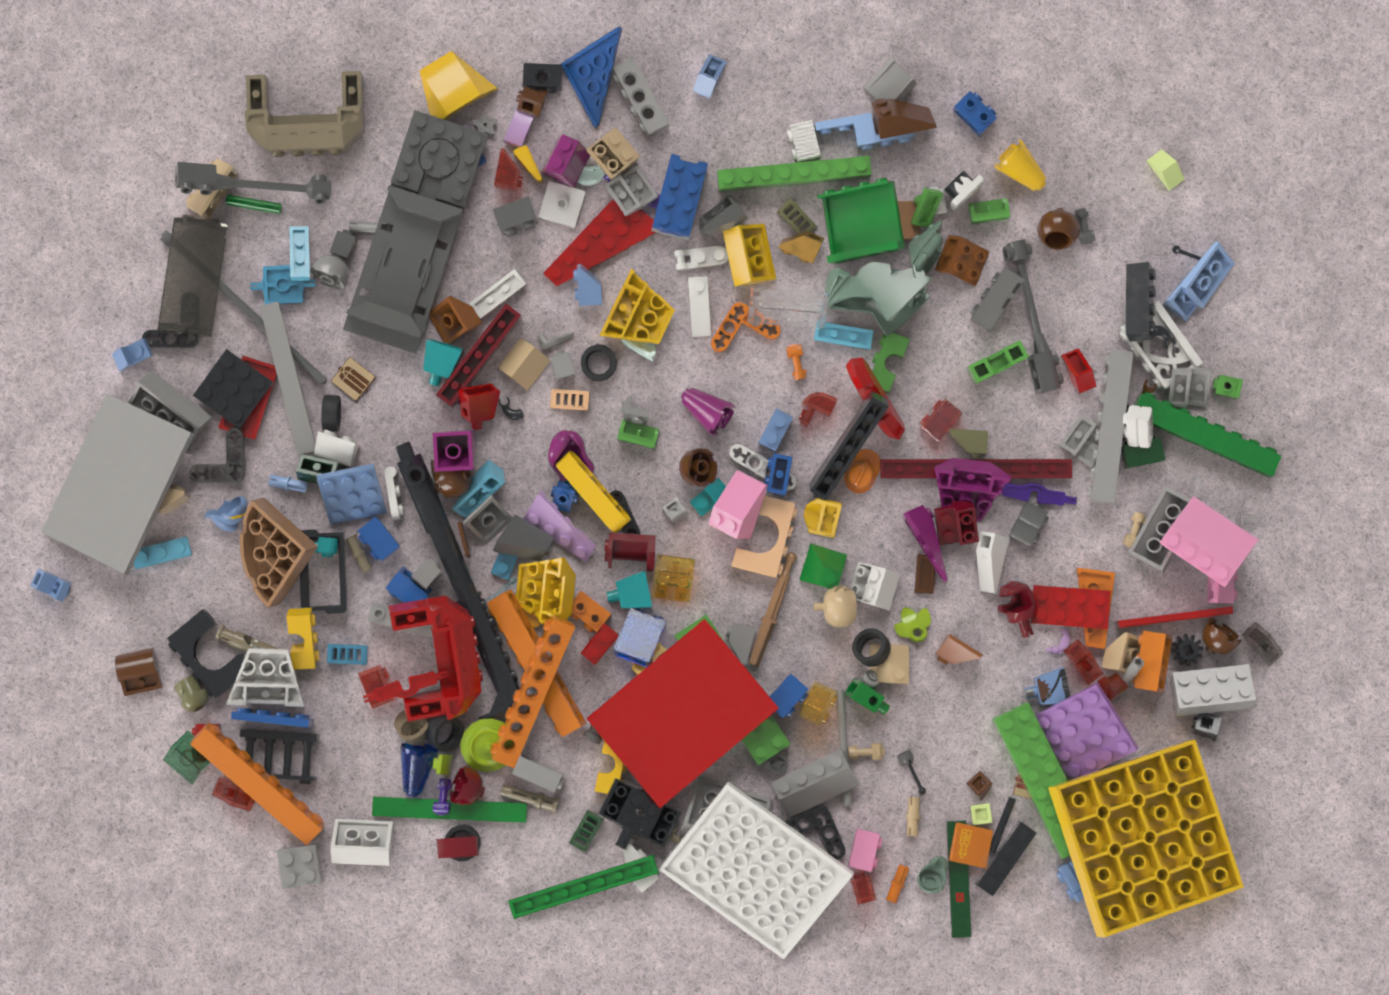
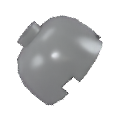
(331, 271)

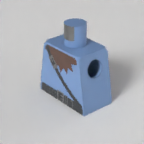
(1049, 687)

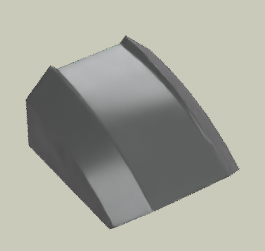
(722, 217)

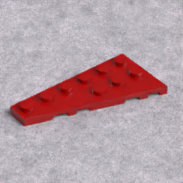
(601, 240)

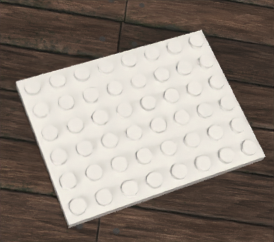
(756, 870)

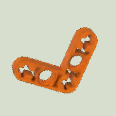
(743, 320)

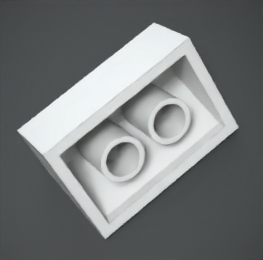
(362, 842)

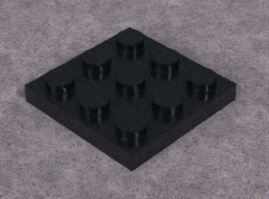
(233, 389)

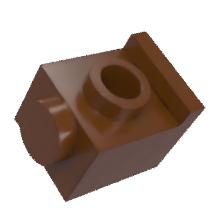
(531, 101)

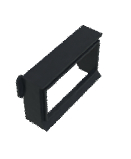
(304, 576)

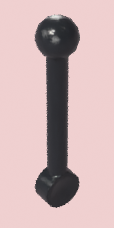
(1176, 249)

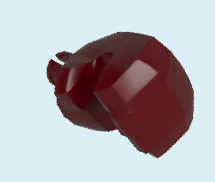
(1020, 607)

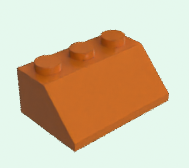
(1155, 653)

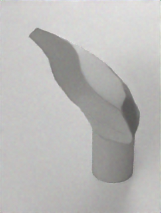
(553, 341)

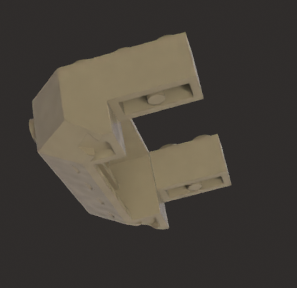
(306, 132)

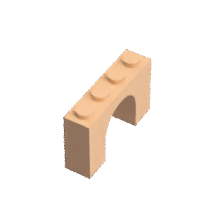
(769, 562)

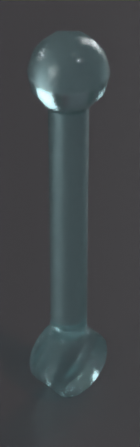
(512, 580)

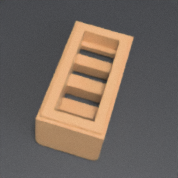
(585, 404)

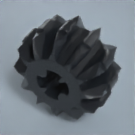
(1181, 653)

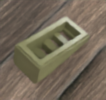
(790, 203)

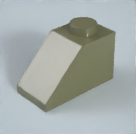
(971, 441)

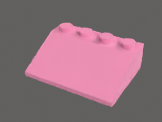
(1209, 541)

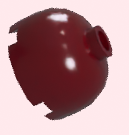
(467, 786)

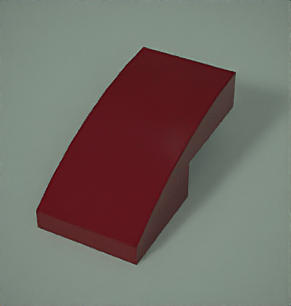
(457, 847)

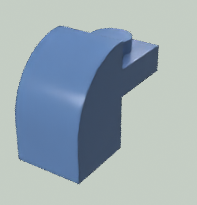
(51, 584)

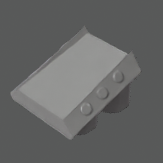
(890, 82)

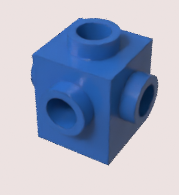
(564, 495)

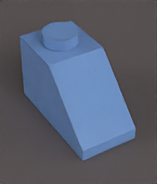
(709, 76)

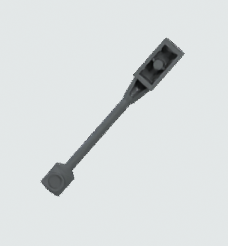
(206, 179)
(1042, 362)

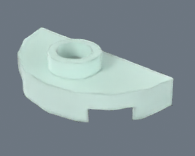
(591, 175)
(645, 349)

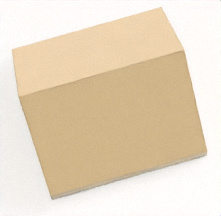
(524, 364)

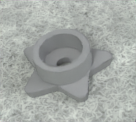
(485, 119)

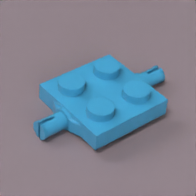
(278, 287)

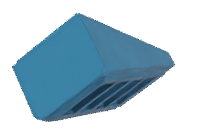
(330, 654)

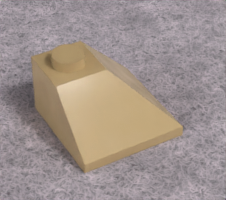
(1121, 653)
(895, 667)

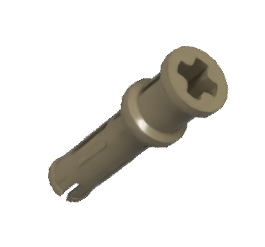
(539, 803)

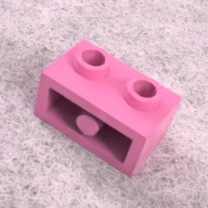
(864, 850)

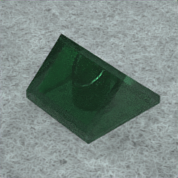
(186, 759)

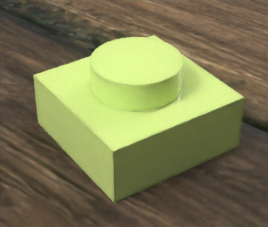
(981, 813)

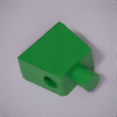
(862, 693)

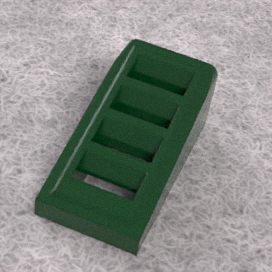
(594, 816)

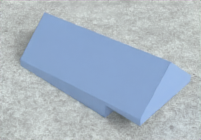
(1200, 282)

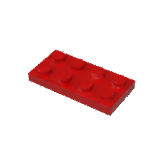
(254, 422)
(1071, 607)

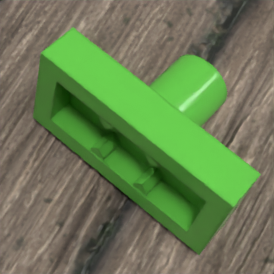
(926, 207)

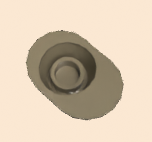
(413, 731)

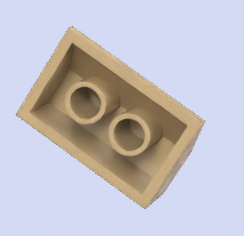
(206, 204)

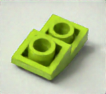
(443, 764)

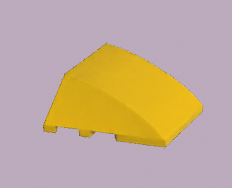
(452, 85)
(637, 313)
(546, 588)

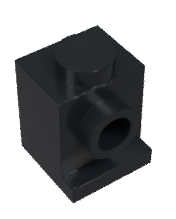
(1213, 723)

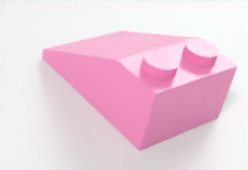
(739, 506)

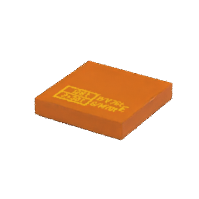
(971, 845)

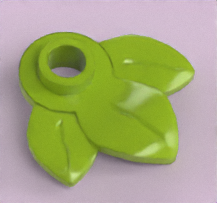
(911, 622)

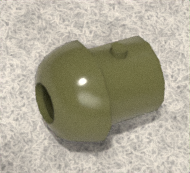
(191, 694)

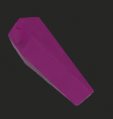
(922, 527)

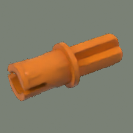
(897, 883)

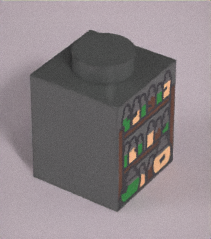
(343, 244)

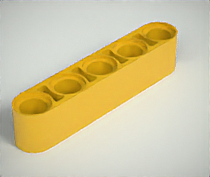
(593, 492)

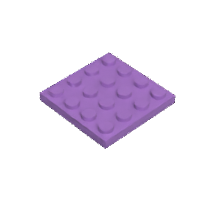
(1086, 732)

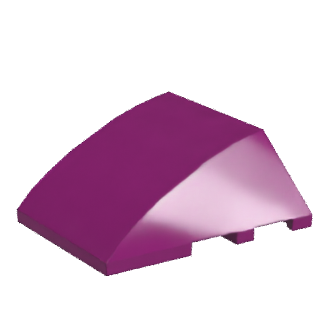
(970, 482)

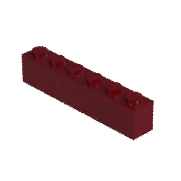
(479, 355)

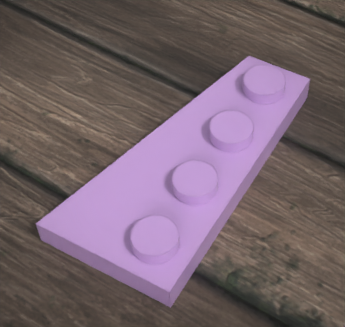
(548, 519)

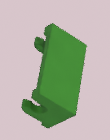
(989, 211)
(638, 434)

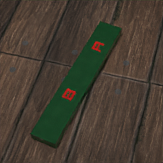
(958, 891)

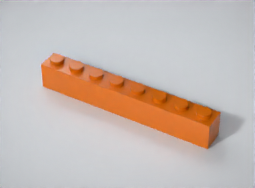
(522, 640)
(257, 783)

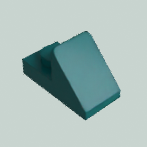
(708, 497)

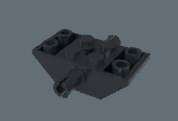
(651, 822)

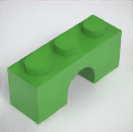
(891, 346)
(997, 362)

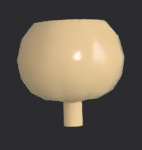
(838, 606)

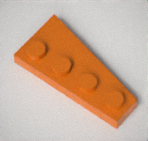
(1098, 581)

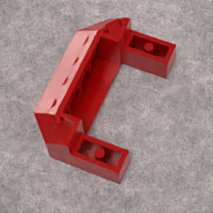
(454, 651)

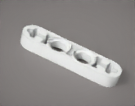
(763, 463)

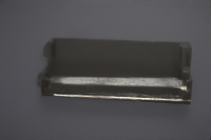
(192, 276)

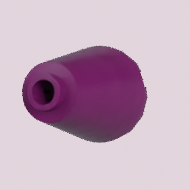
(708, 409)

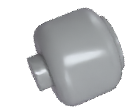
(870, 679)

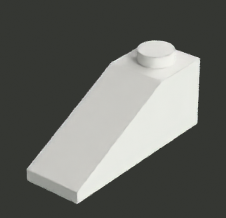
(699, 306)

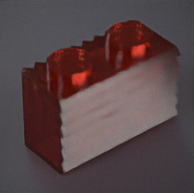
(940, 420)

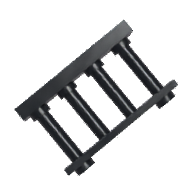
(288, 739)

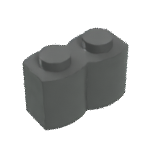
(1028, 524)

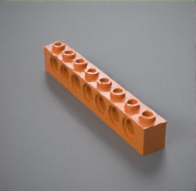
(510, 755)

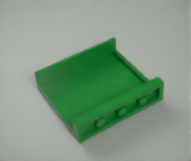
(862, 221)

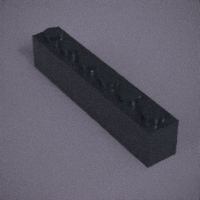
(848, 445)

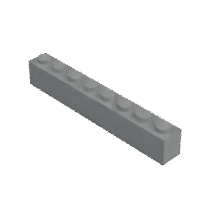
(1112, 427)

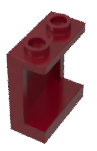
(632, 548)

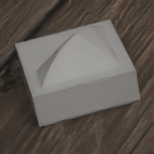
(674, 510)

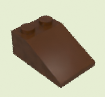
(900, 118)

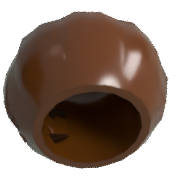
(1058, 229)

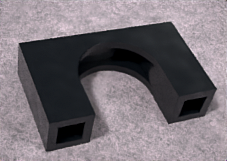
(185, 642)

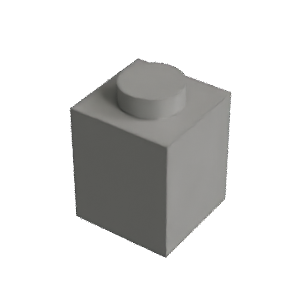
(562, 365)

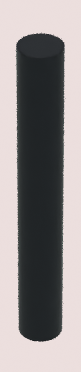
(1002, 824)

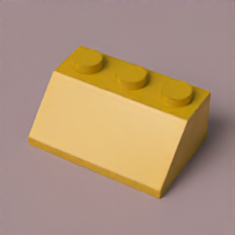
(749, 254)

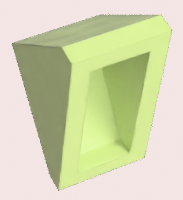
(1166, 169)

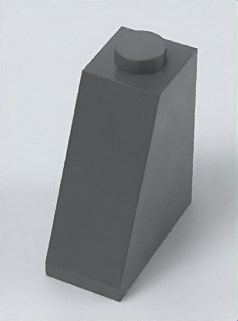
(524, 540)

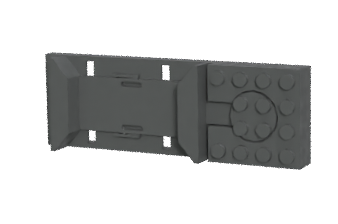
(423, 207)

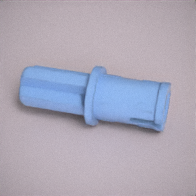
(288, 483)

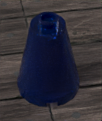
(416, 767)

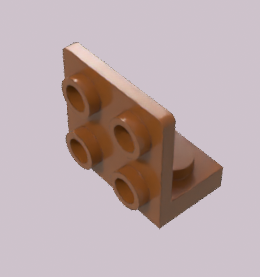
(962, 259)

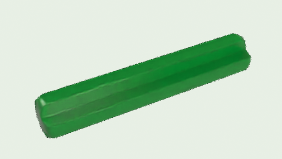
(253, 204)

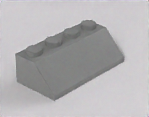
(167, 403)
(1162, 516)
(815, 783)

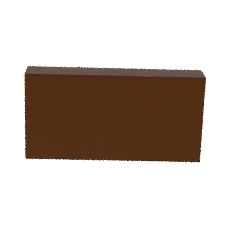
(924, 575)

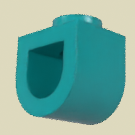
(327, 546)

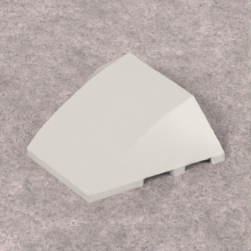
(266, 679)

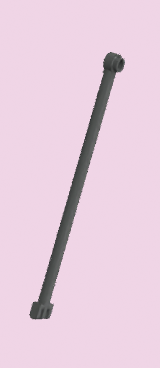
(166, 238)

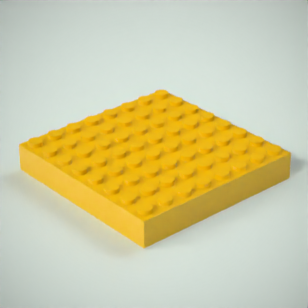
(1146, 838)

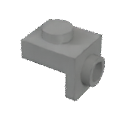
(634, 414)

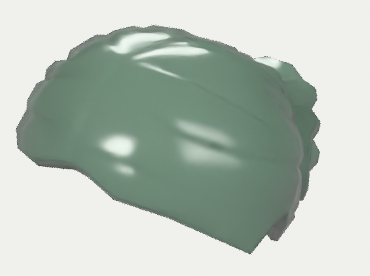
(933, 875)

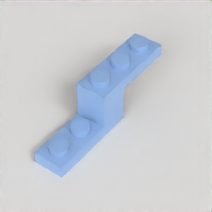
(863, 131)

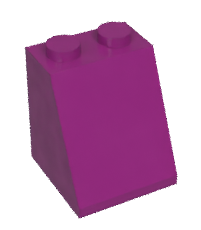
(566, 161)
(454, 450)

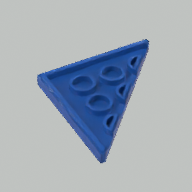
(591, 73)

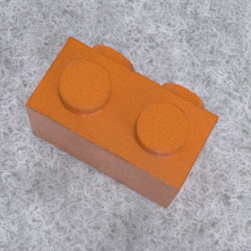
(589, 612)

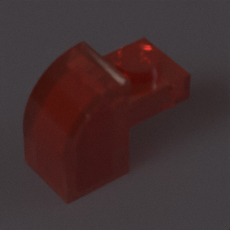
(818, 402)

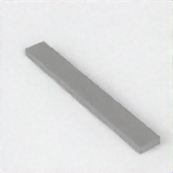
(288, 377)

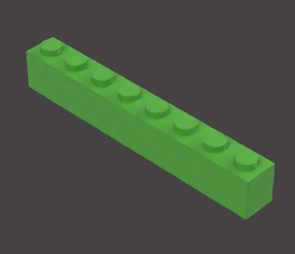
(794, 174)

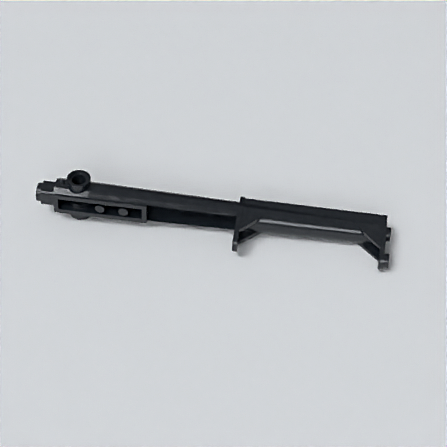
(438, 526)

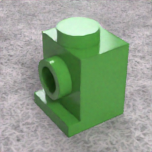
(1220, 390)

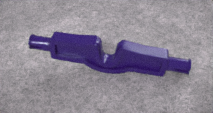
(1043, 495)

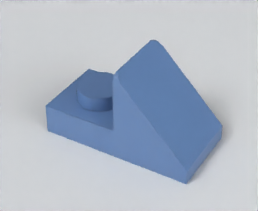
(132, 354)

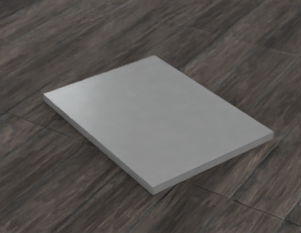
(117, 483)

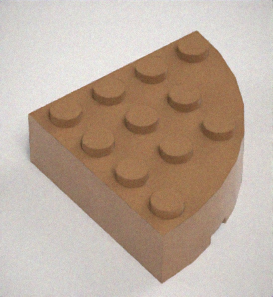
(272, 551)

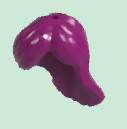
(564, 442)

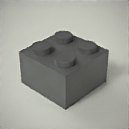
(515, 217)

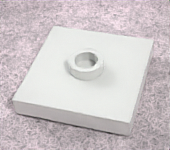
(562, 204)

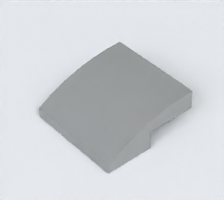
(631, 191)
(1189, 386)
(1081, 440)

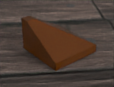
(980, 784)

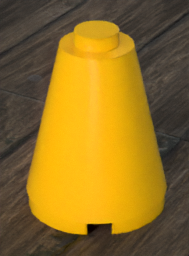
(1021, 166)

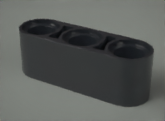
(632, 523)

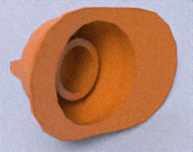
(862, 471)

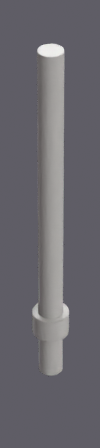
(843, 736)

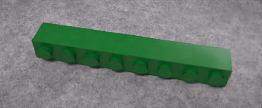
(1210, 437)

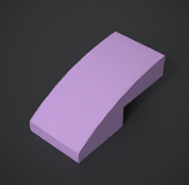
(518, 129)

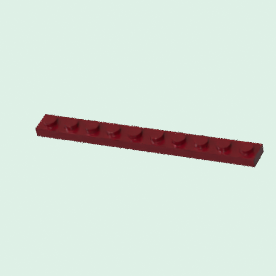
(1014, 467)

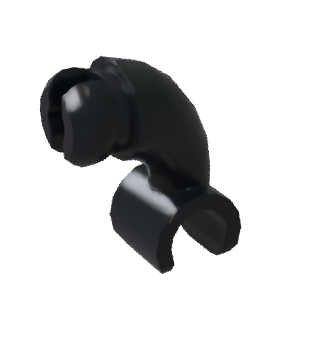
(1161, 331)
(510, 413)

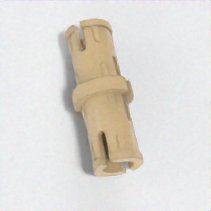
(913, 816)

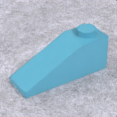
(484, 484)

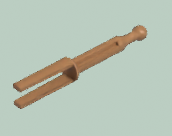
(772, 611)

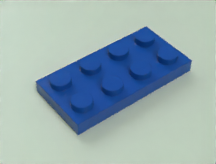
(265, 716)

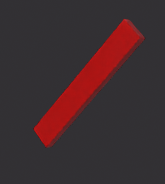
(1174, 617)

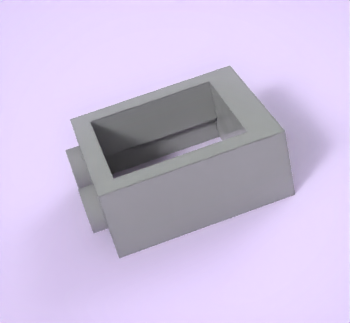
(538, 774)

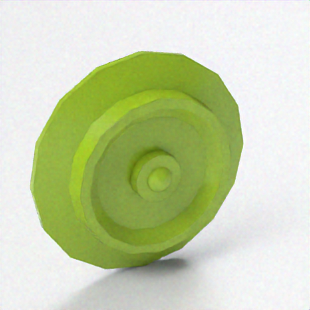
(478, 742)

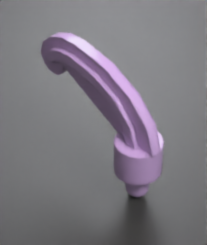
(1062, 645)

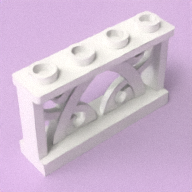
(1185, 354)

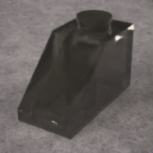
(1262, 643)

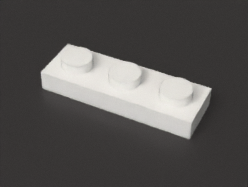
(497, 294)

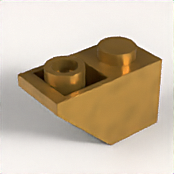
(803, 245)

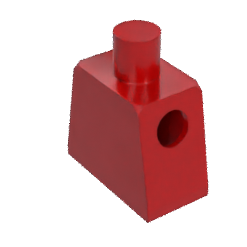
(478, 404)

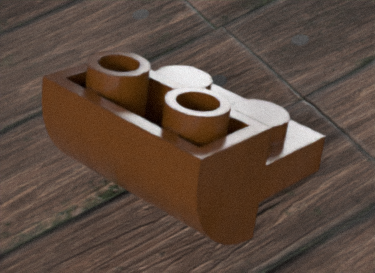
(138, 671)

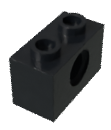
(532, 71)

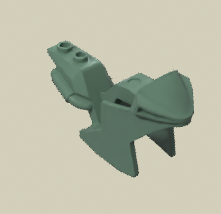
(888, 292)

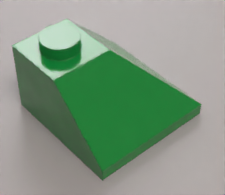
(823, 567)

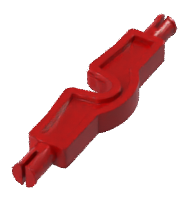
(415, 682)

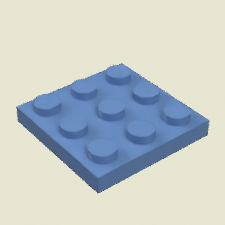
(351, 494)

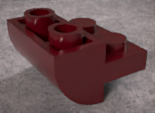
(956, 523)

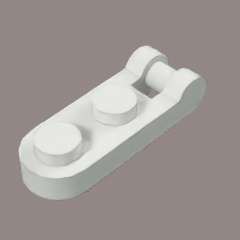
(701, 257)
(393, 493)

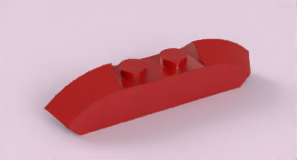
(864, 382)

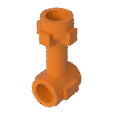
(795, 351)

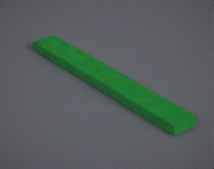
(424, 809)
(583, 886)

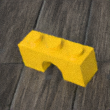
(302, 622)
(605, 780)

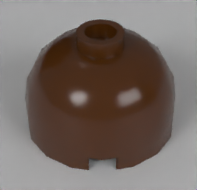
(698, 467)
(454, 482)
(1219, 638)

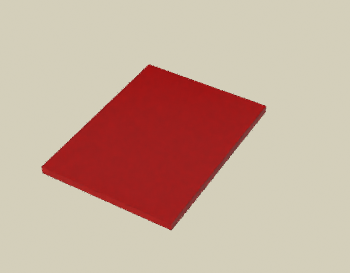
(682, 713)

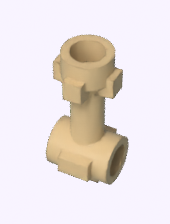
(1138, 518)
(876, 751)

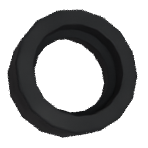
(584, 362)
(331, 413)
(861, 639)
(453, 740)
(466, 828)

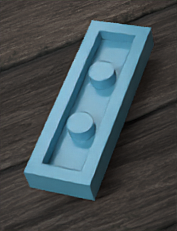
(299, 253)
(845, 336)
(163, 552)

